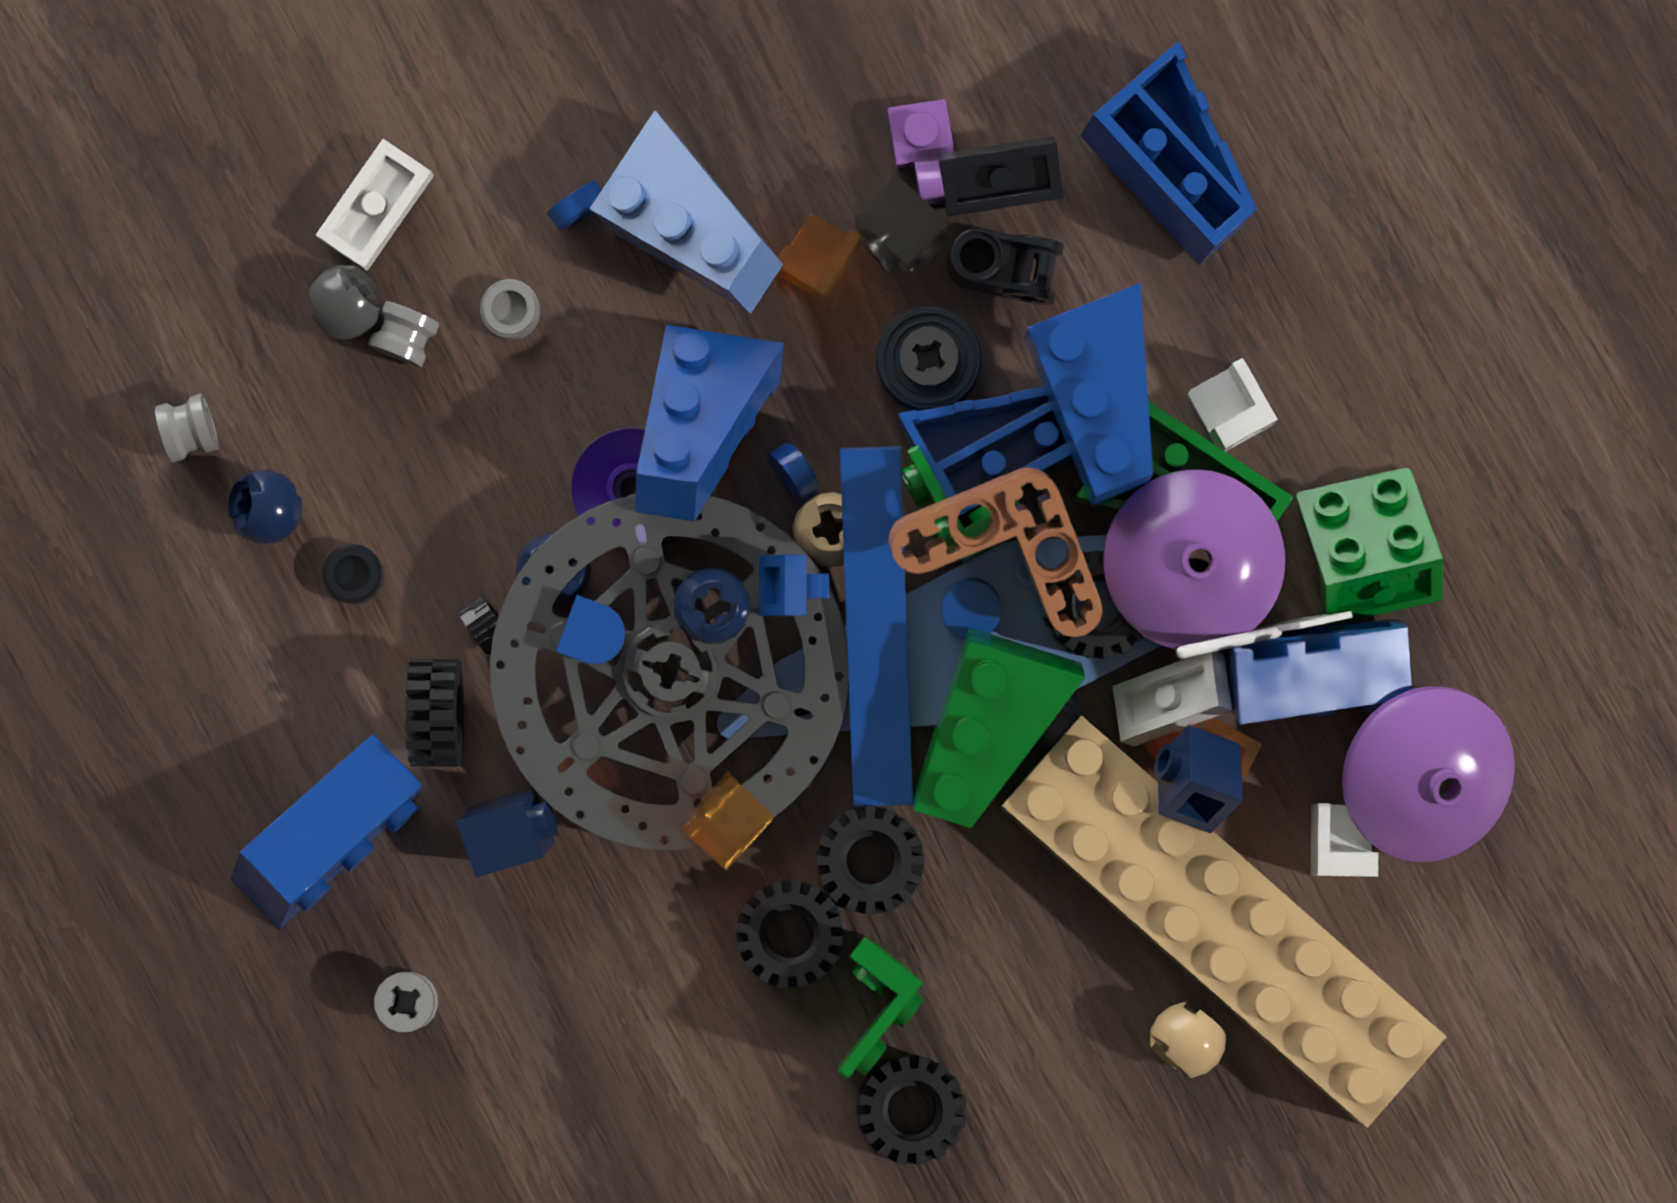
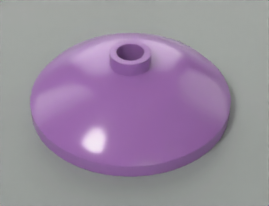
(1151, 549)
(1406, 755)

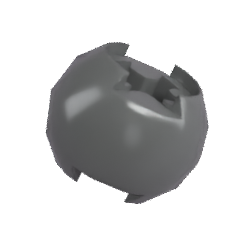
(344, 302)

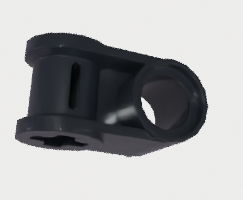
(1009, 265)

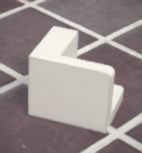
(1232, 406)
(1338, 845)

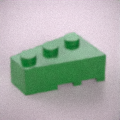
(1181, 449)
(989, 722)

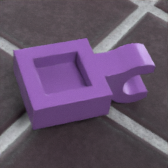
(917, 137)

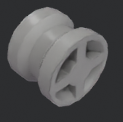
(403, 334)
(186, 428)
(420, 1003)

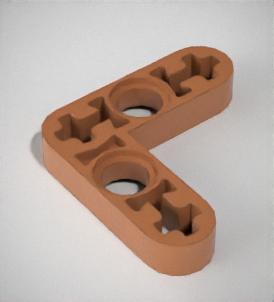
(1006, 522)

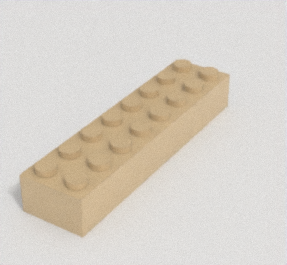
(1223, 924)

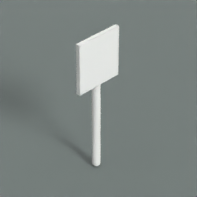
(1258, 634)

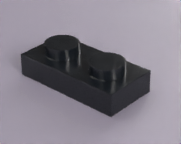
(1000, 176)

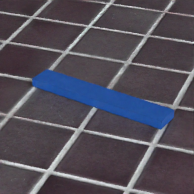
(876, 628)

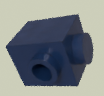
(1199, 779)
(507, 831)

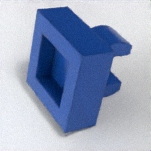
(787, 586)

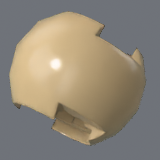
(809, 519)
(1187, 1039)

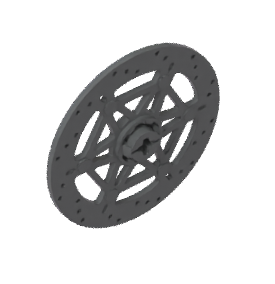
(693, 779)

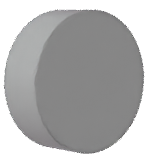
(510, 309)

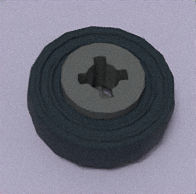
(917, 377)

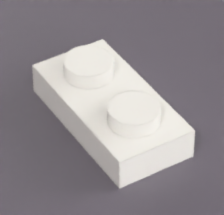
(374, 205)
(1172, 698)

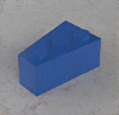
(1171, 156)
(987, 440)
(326, 832)

